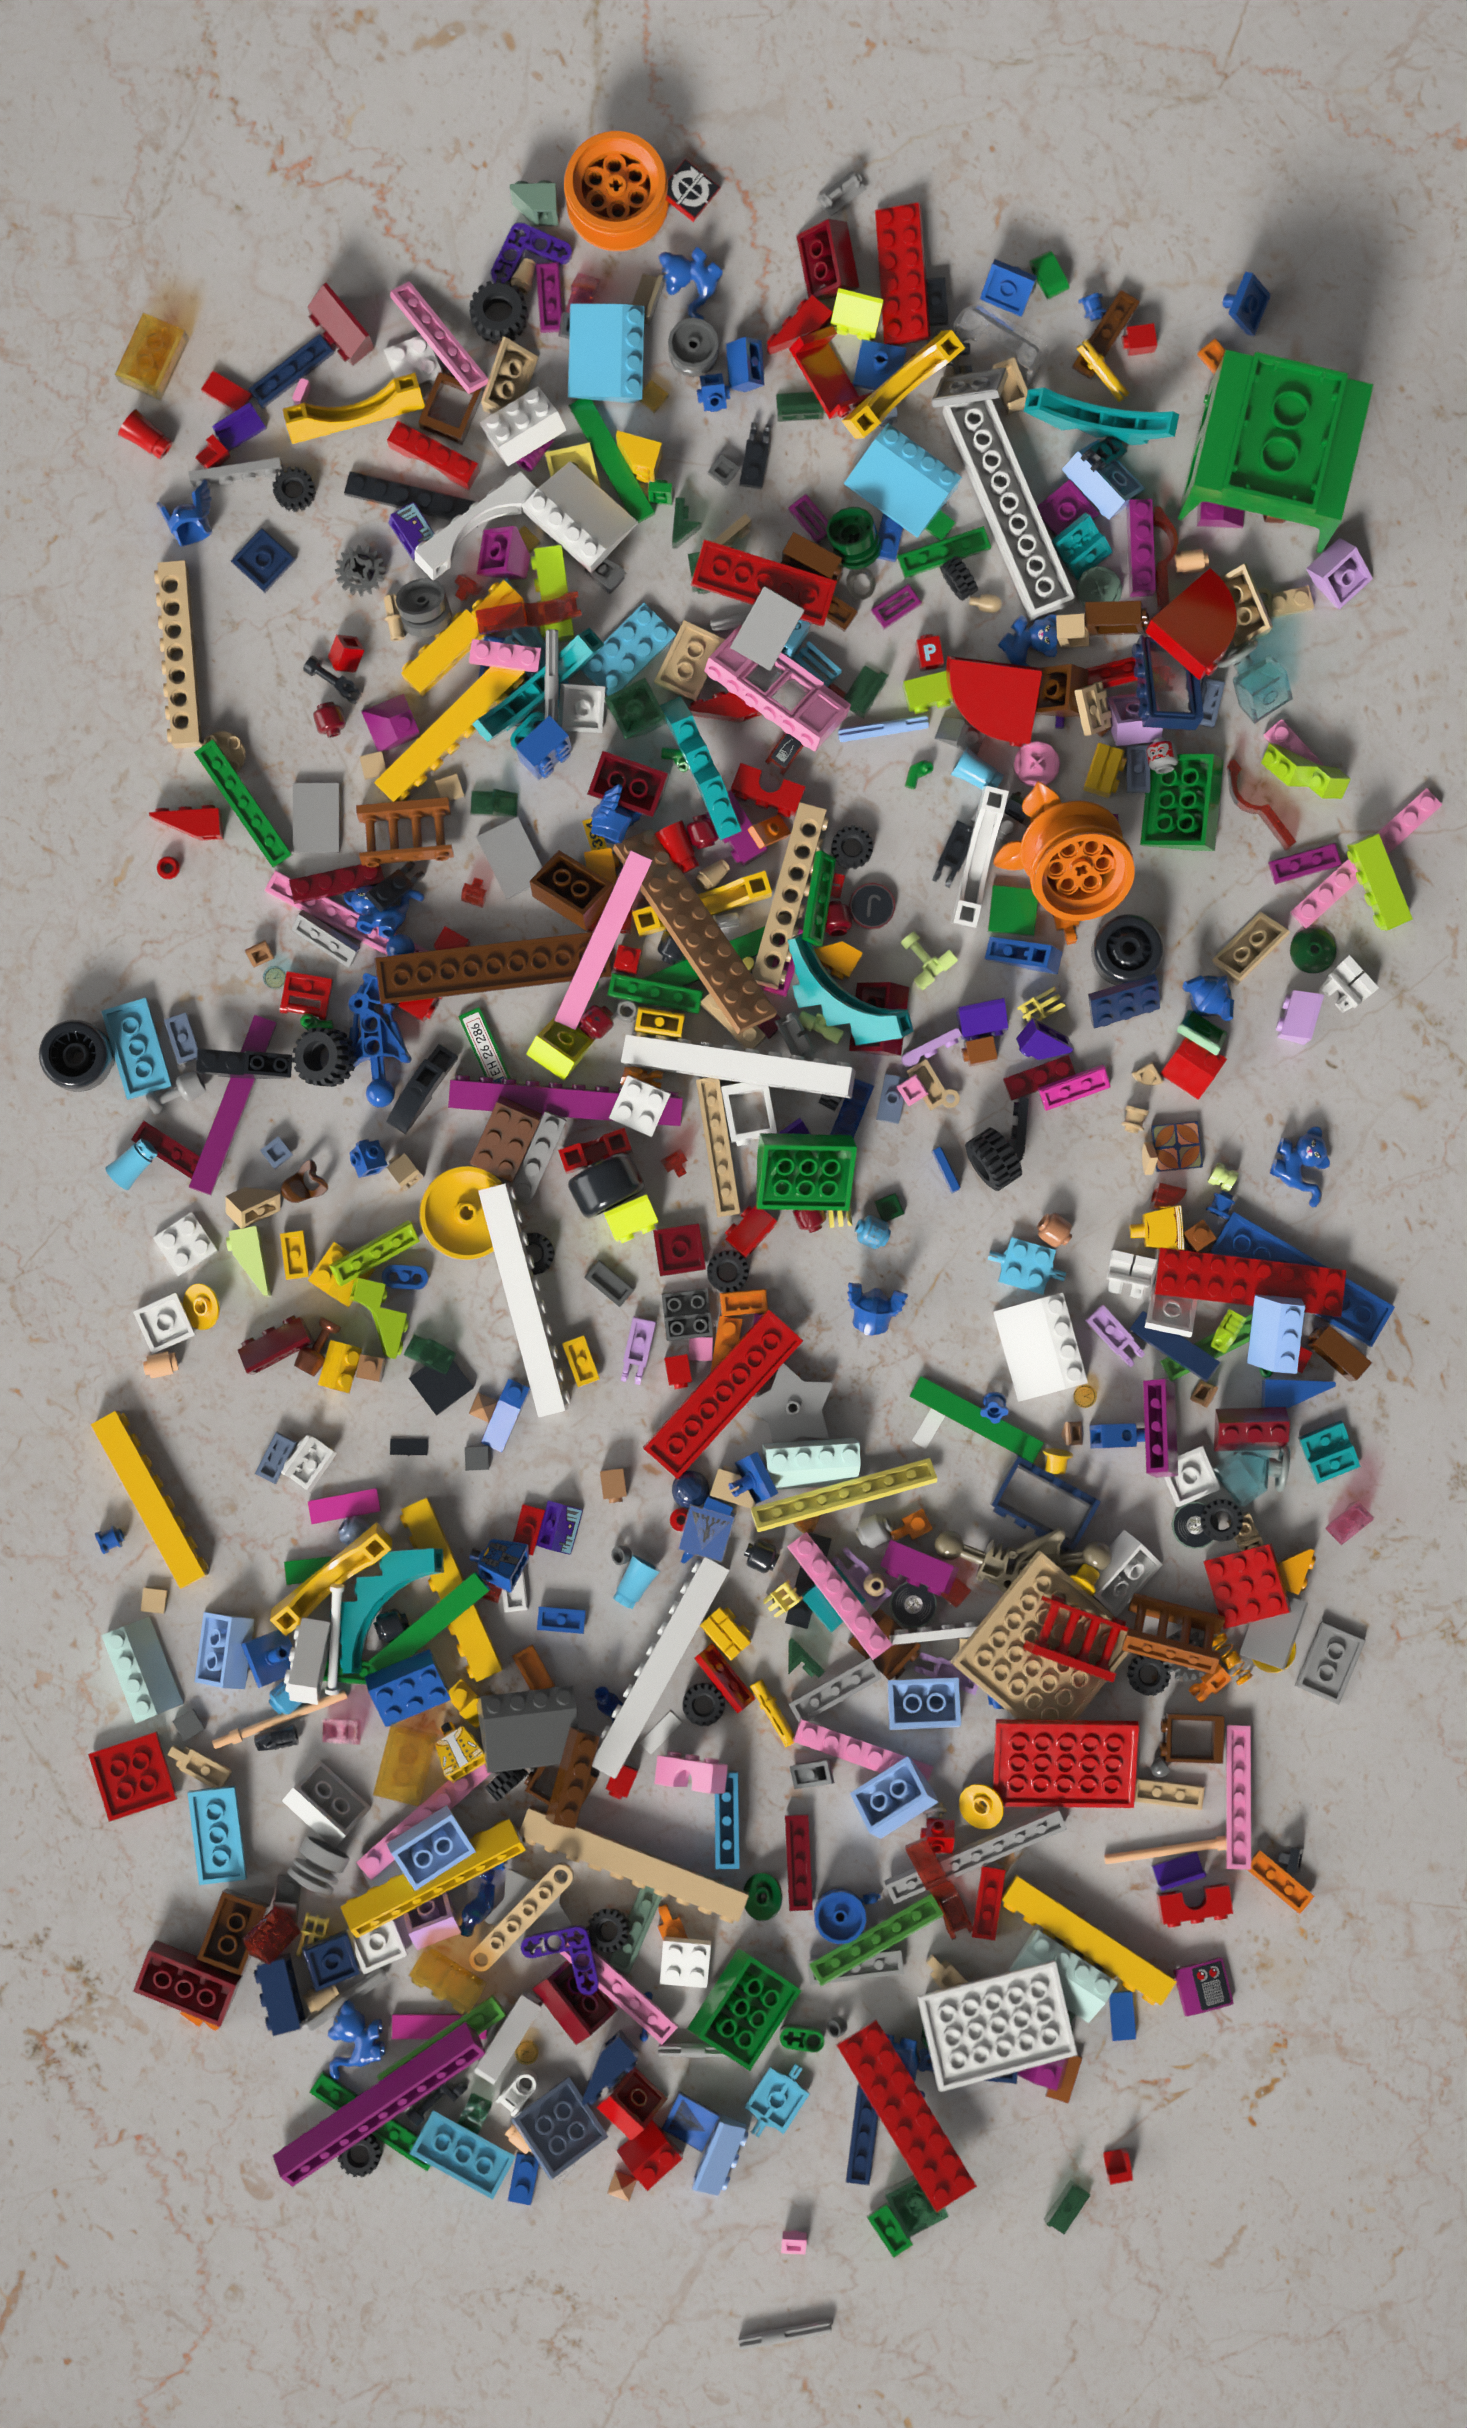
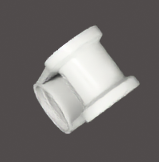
(516, 2095)

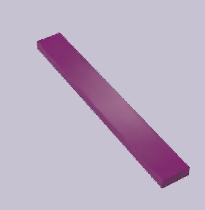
(230, 1112)

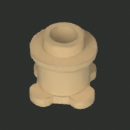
(1134, 1119)

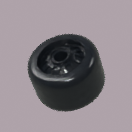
(1108, 952)
(63, 1043)
(606, 1184)

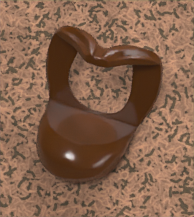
(294, 1188)

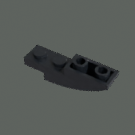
(244, 1064)
(420, 1088)

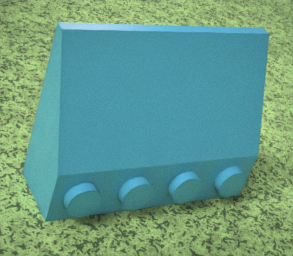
(606, 352)
(903, 480)

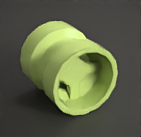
(1223, 1177)

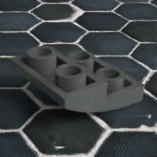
(687, 1314)

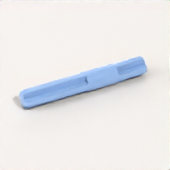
(883, 728)

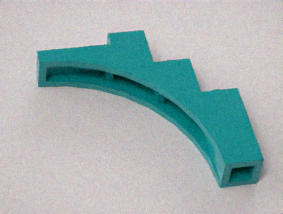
(1099, 421)
(532, 693)
(702, 767)
(838, 1006)
(373, 1592)

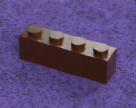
(572, 1777)

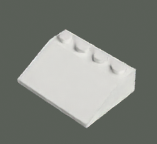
(579, 516)
(1040, 1347)

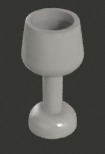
(188, 1086)

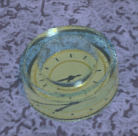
(274, 977)

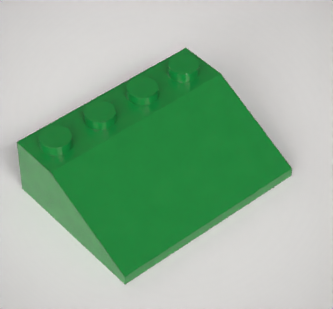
(1184, 804)
(805, 1171)
(744, 2009)

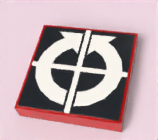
(690, 190)

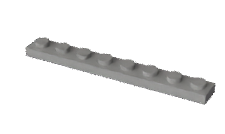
(982, 1852)

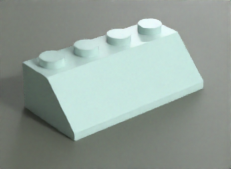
(812, 1462)
(142, 1669)
(1082, 1984)

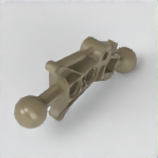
(994, 1560)

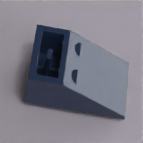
(614, 2058)

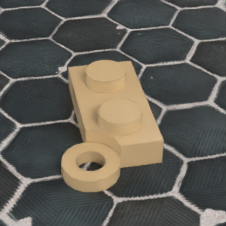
(1287, 602)
(936, 1091)

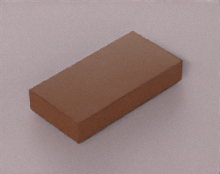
(1070, 2076)

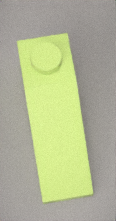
(248, 1251)

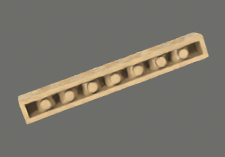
(166, 574)
(806, 817)

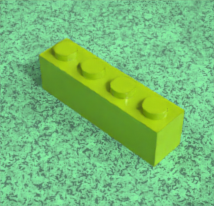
(552, 585)
(927, 692)
(1379, 882)

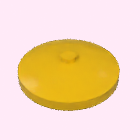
(454, 1213)

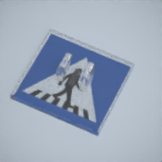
(706, 1533)

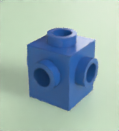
(713, 392)
(368, 1158)

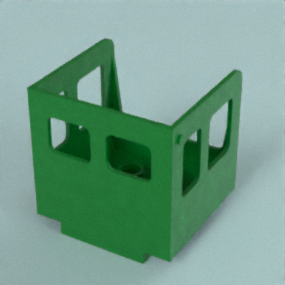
(1278, 441)

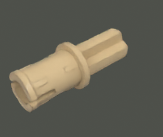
(393, 618)

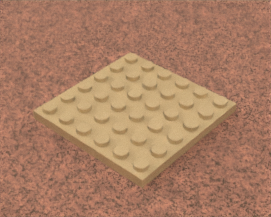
(1024, 1681)

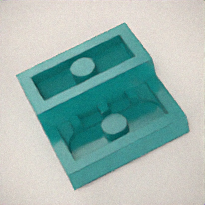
(1081, 546)
(1329, 1452)

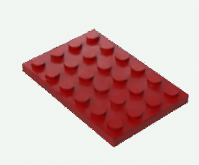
(1065, 1763)

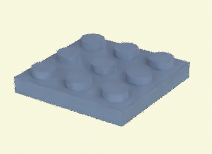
(559, 2128)

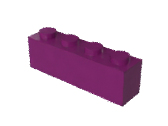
(1140, 548)
(1160, 1428)

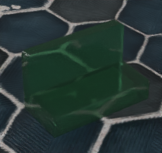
(798, 407)
(865, 690)
(1067, 2207)

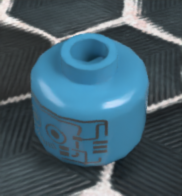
(872, 1231)
(281, 1701)

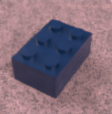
(280, 1995)

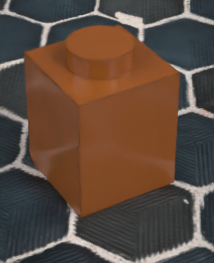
(979, 1051)
(1198, 1236)

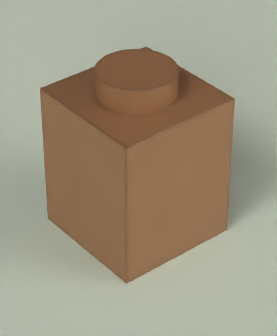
(370, 1368)
(613, 1485)

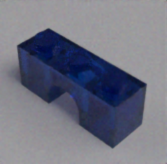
(853, 1109)

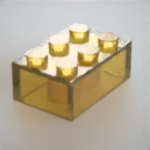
(151, 356)
(405, 1765)
(447, 1980)

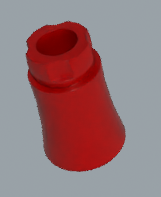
(145, 435)
(677, 846)

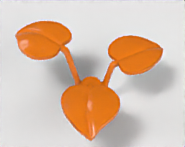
(1035, 803)

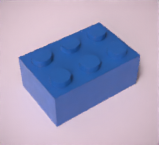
(544, 748)
(407, 1688)

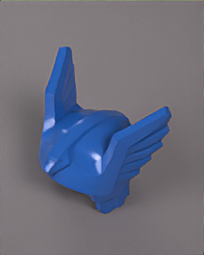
(190, 521)
(612, 820)
(1210, 996)
(873, 1308)

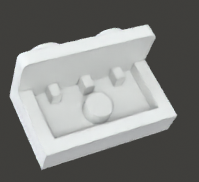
(308, 1462)

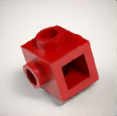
(940, 1834)

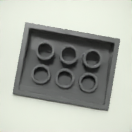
(526, 1727)

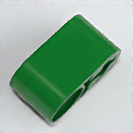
(1049, 274)
(795, 2043)

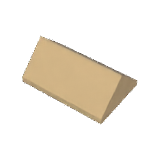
(509, 376)
(1251, 613)
(1249, 947)

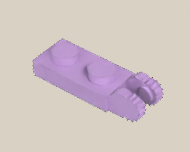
(929, 1048)
(1113, 1334)
(638, 1347)
(856, 1575)
(946, 1669)

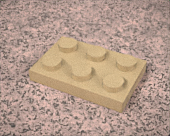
(686, 661)

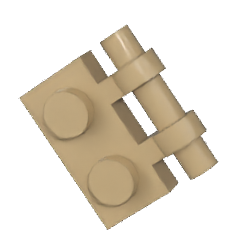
(1093, 708)

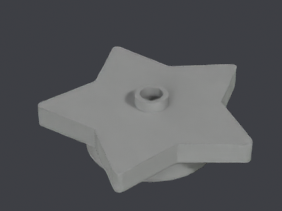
(790, 1389)
(516, 1888)

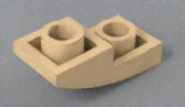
(1248, 1536)

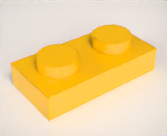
(294, 1255)
(581, 1361)

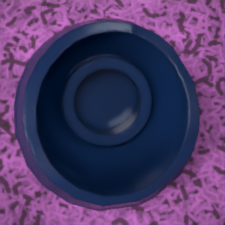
(690, 1489)

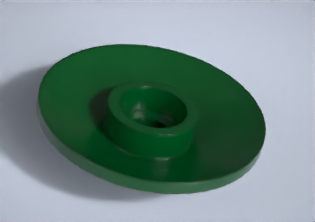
(1304, 958)
(757, 1905)

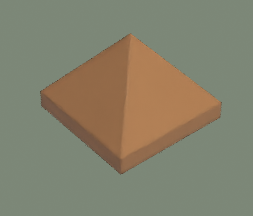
(259, 954)
(1204, 1393)
(483, 1407)
(1072, 1433)
(622, 2186)

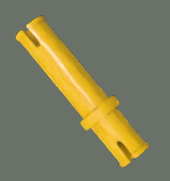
(1097, 363)
(773, 1712)

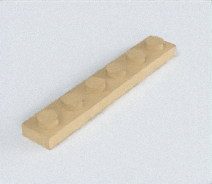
(718, 1147)

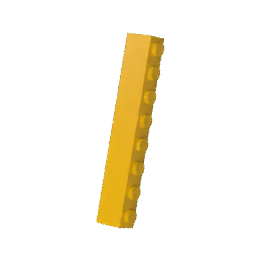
(447, 732)
(150, 1499)
(469, 1626)
(399, 1897)
(1087, 1939)

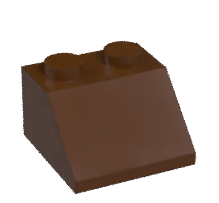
(1058, 689)

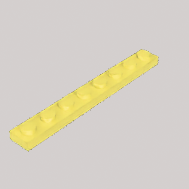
(844, 1495)

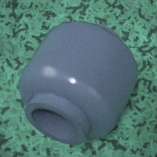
(352, 1528)

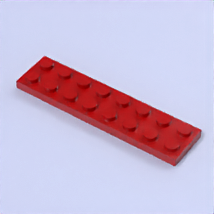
(1240, 1279)
(722, 1394)
(906, 2115)

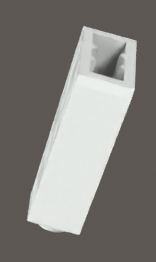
(508, 2037)

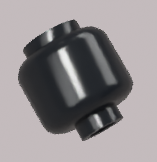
(669, 949)
(761, 1556)
(390, 1625)

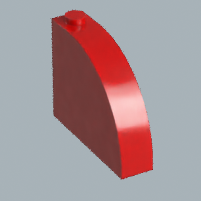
(1197, 625)
(995, 696)

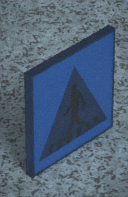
(691, 2122)

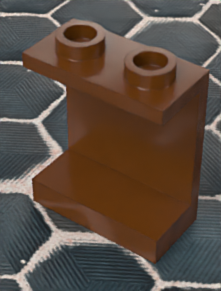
(892, 1660)

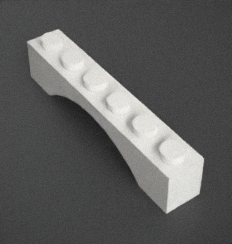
(437, 553)
(978, 856)

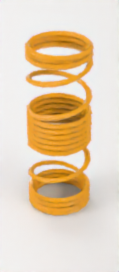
(1231, 1659)

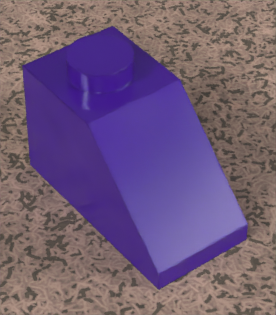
(1042, 1041)

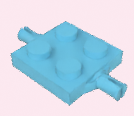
(1027, 1265)
(776, 2100)

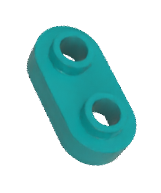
(526, 728)

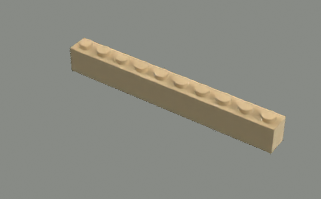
(635, 1865)

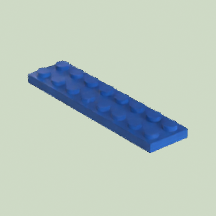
(1362, 1311)

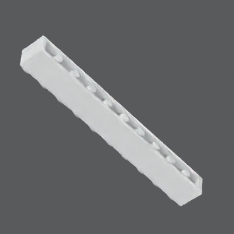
(738, 1066)
(523, 1299)
(659, 1667)

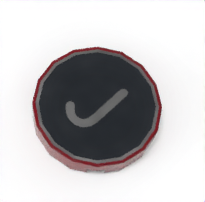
(872, 906)

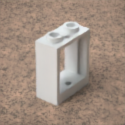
(740, 1089)

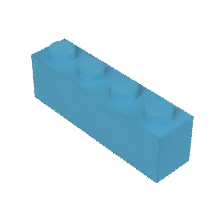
(727, 1824)

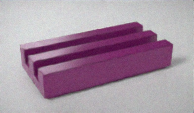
(823, 534)
(880, 618)

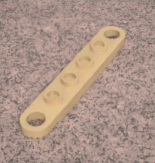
(521, 1917)

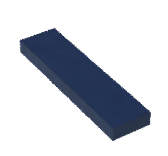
(291, 371)
(1177, 1349)
(861, 2140)

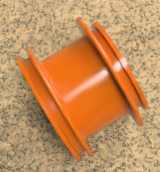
(633, 157)
(1087, 876)

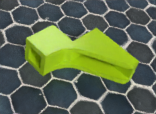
(1300, 772)
(388, 1323)

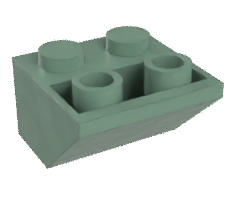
(536, 201)

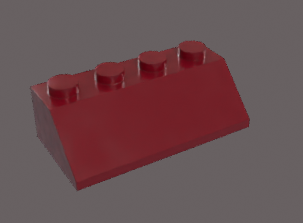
(187, 1983)

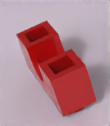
(784, 800)
(584, 1154)
(1215, 1904)

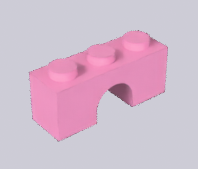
(707, 1775)

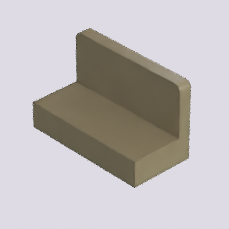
(648, 295)

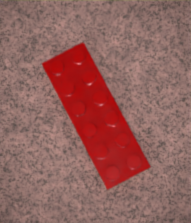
(902, 274)
(744, 576)

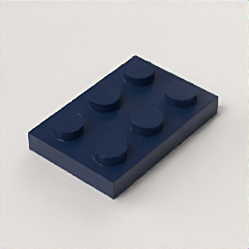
(1124, 1001)

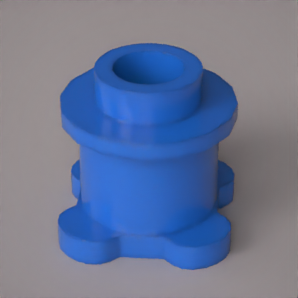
(1093, 306)
(1221, 1204)
(995, 1406)
(110, 1539)

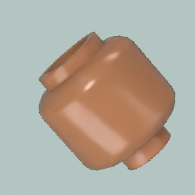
(1054, 1230)

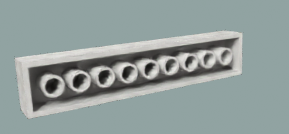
(1009, 507)

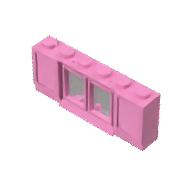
(783, 695)

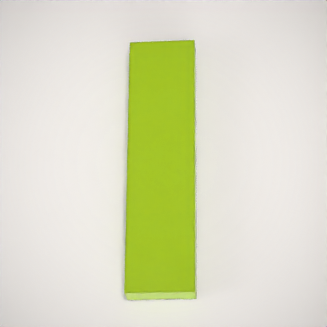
(374, 1253)

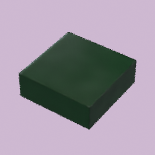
(889, 1207)

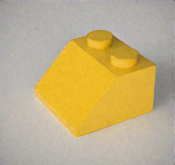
(641, 455)
(324, 1279)

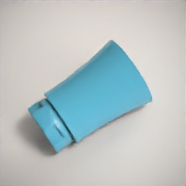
(976, 771)
(131, 1164)
(635, 1581)

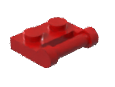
(306, 987)

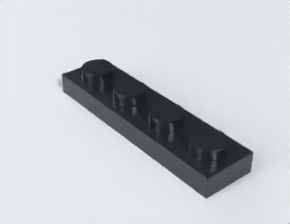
(801, 1613)

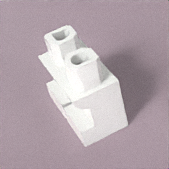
(1341, 977)
(1139, 1277)

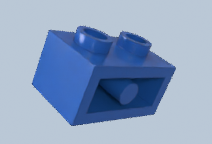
(745, 364)

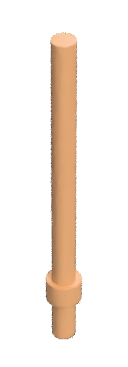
(236, 1735)
(1218, 1843)

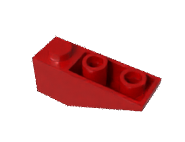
(810, 317)
(724, 707)
(197, 823)

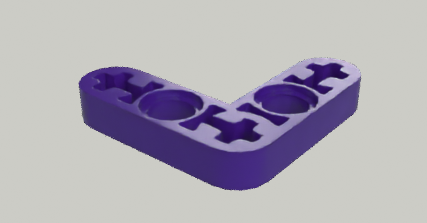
(527, 243)
(575, 1949)

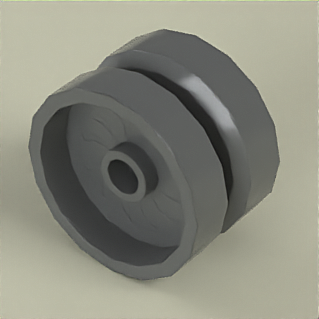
(693, 347)
(423, 607)

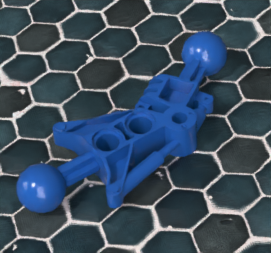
(387, 1033)

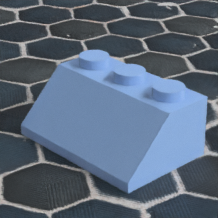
(1106, 488)
(1276, 1333)
(220, 1652)
(924, 1703)
(893, 1798)
(430, 1847)
(720, 2156)

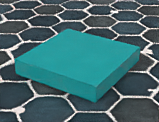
(822, 1608)

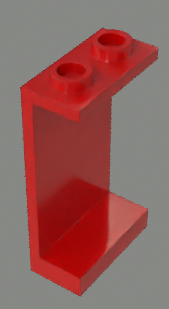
(826, 373)

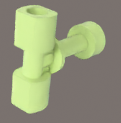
(931, 966)
(819, 1024)

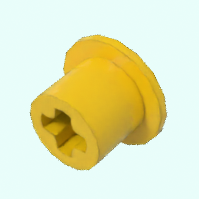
(1057, 1460)
(1086, 1578)

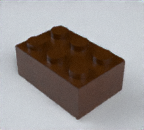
(571, 889)
(505, 1138)
(231, 1922)

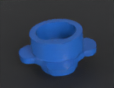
(924, 2065)

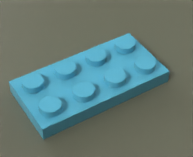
(629, 650)
(136, 1048)
(217, 1835)
(462, 2154)

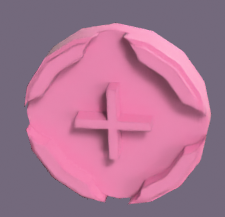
(1036, 763)

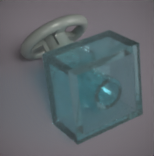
(1258, 684)
(1247, 1474)

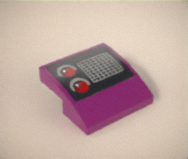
(1203, 1987)

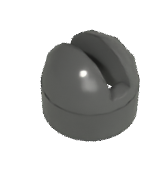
(621, 1555)
(1159, 1768)
(837, 2027)

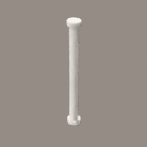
(336, 1590)

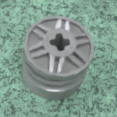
(320, 1861)

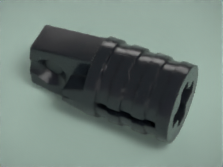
(277, 1738)

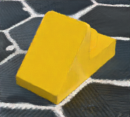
(466, 1701)

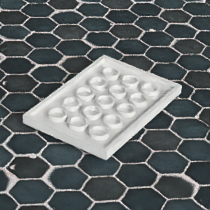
(997, 2025)

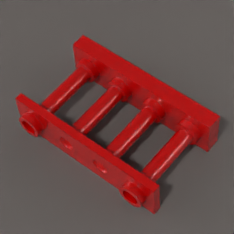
(1061, 1652)

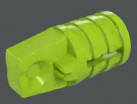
(1228, 1331)

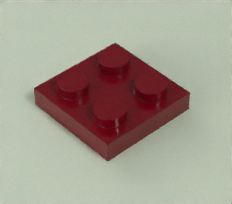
(679, 1250)

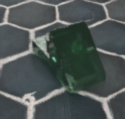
(682, 529)
(494, 803)
(430, 1353)
(797, 1654)
(474, 2113)

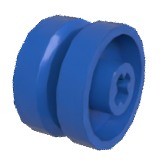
(839, 1901)

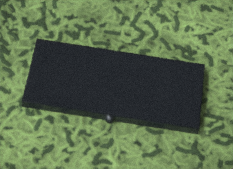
(408, 1446)

